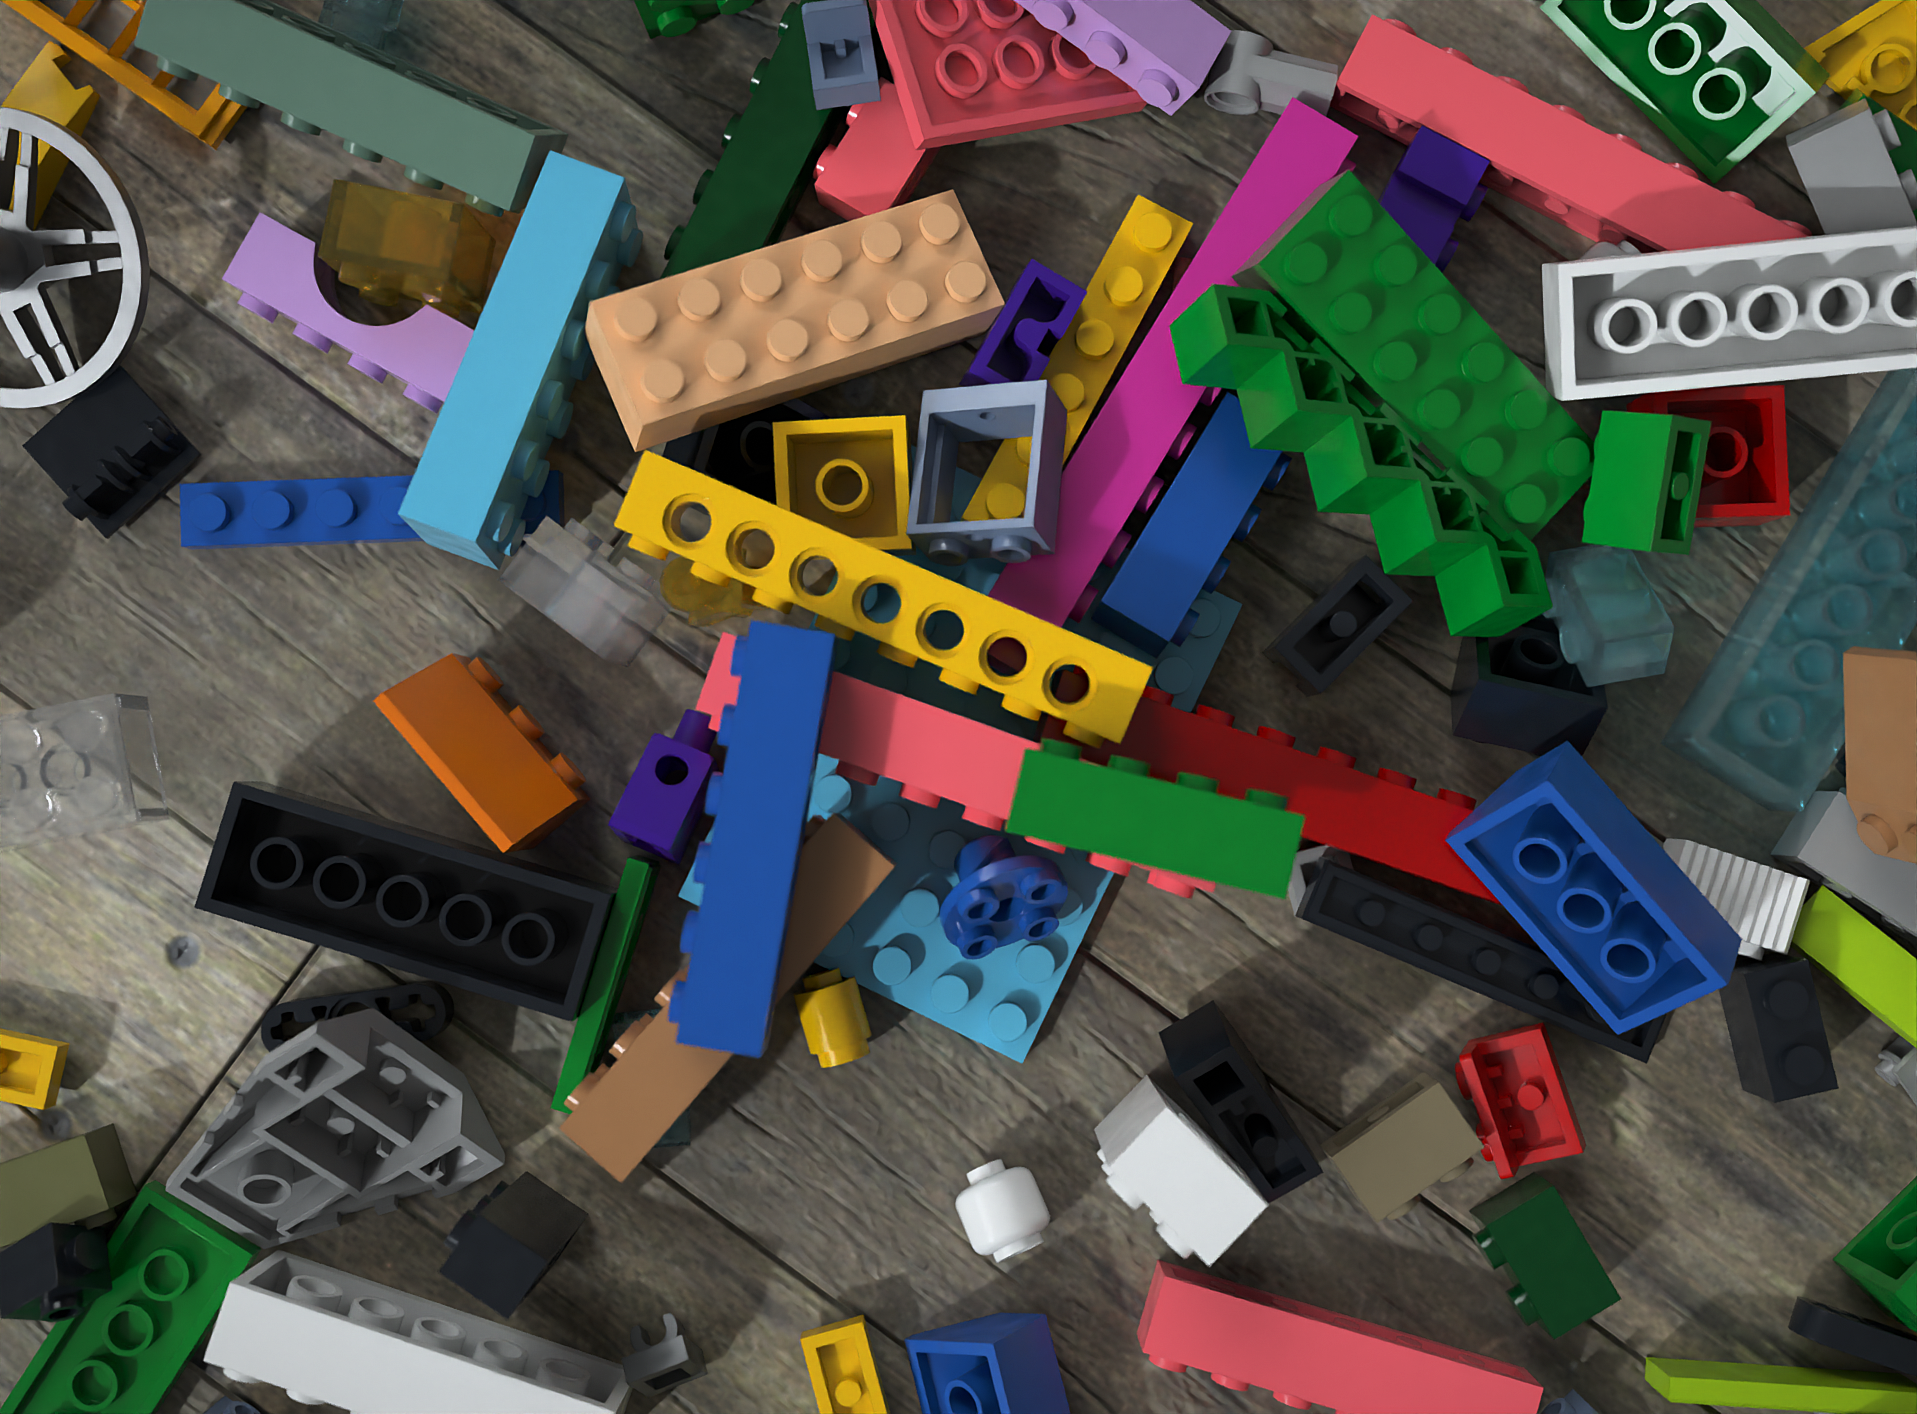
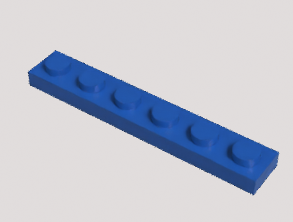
(319, 511)

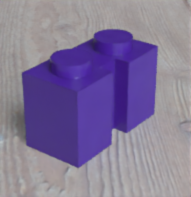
(1432, 189)
(1032, 316)

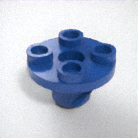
(1001, 897)

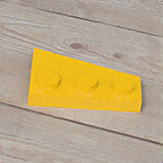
(1875, 56)

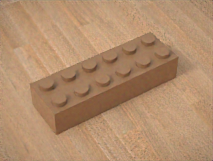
(634, 1102)

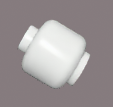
(1002, 1210)

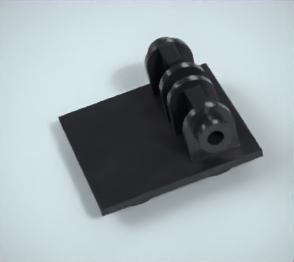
(111, 452)

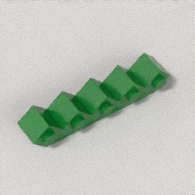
(1361, 459)

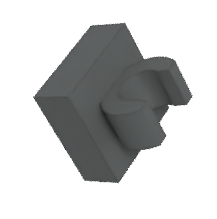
(665, 1364)

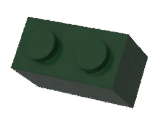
(1544, 1256)

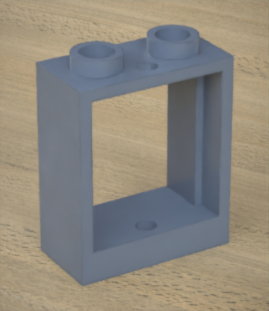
(980, 415)

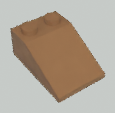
(1882, 748)

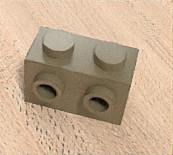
(1403, 1148)

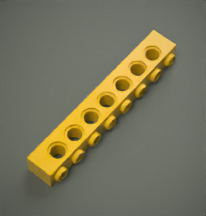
(666, 489)

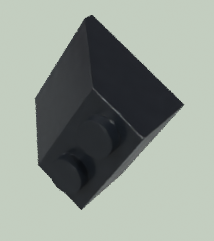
(1523, 692)

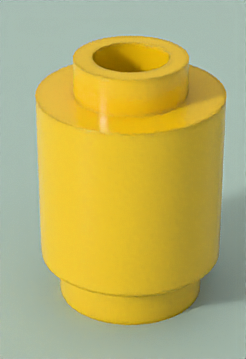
(833, 1018)

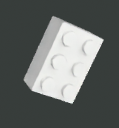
(1177, 1171)

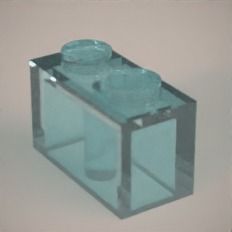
(1607, 614)

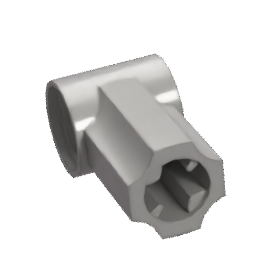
(1256, 77)

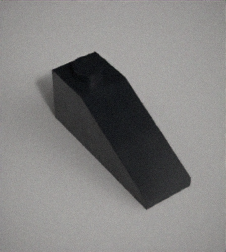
(1238, 1101)

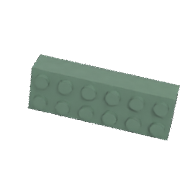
(355, 93)

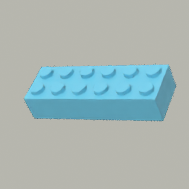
(523, 364)

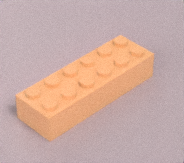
(791, 318)

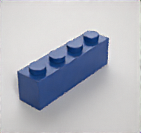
(1188, 534)

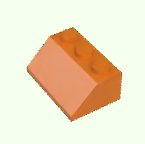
(485, 751)

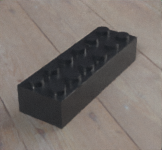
(406, 898)

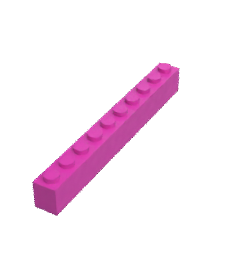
(1150, 403)

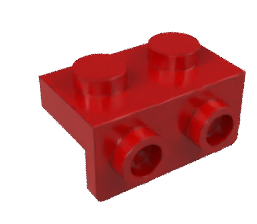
(1519, 1099)

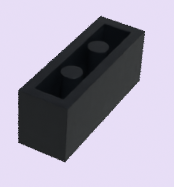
(510, 1242)

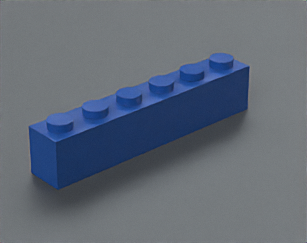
(755, 839)

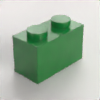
(1645, 481)

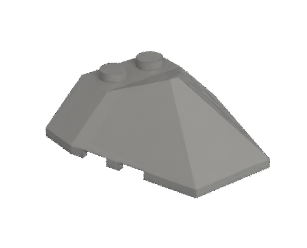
(334, 1128)

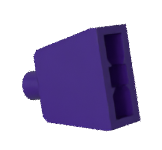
(662, 815)

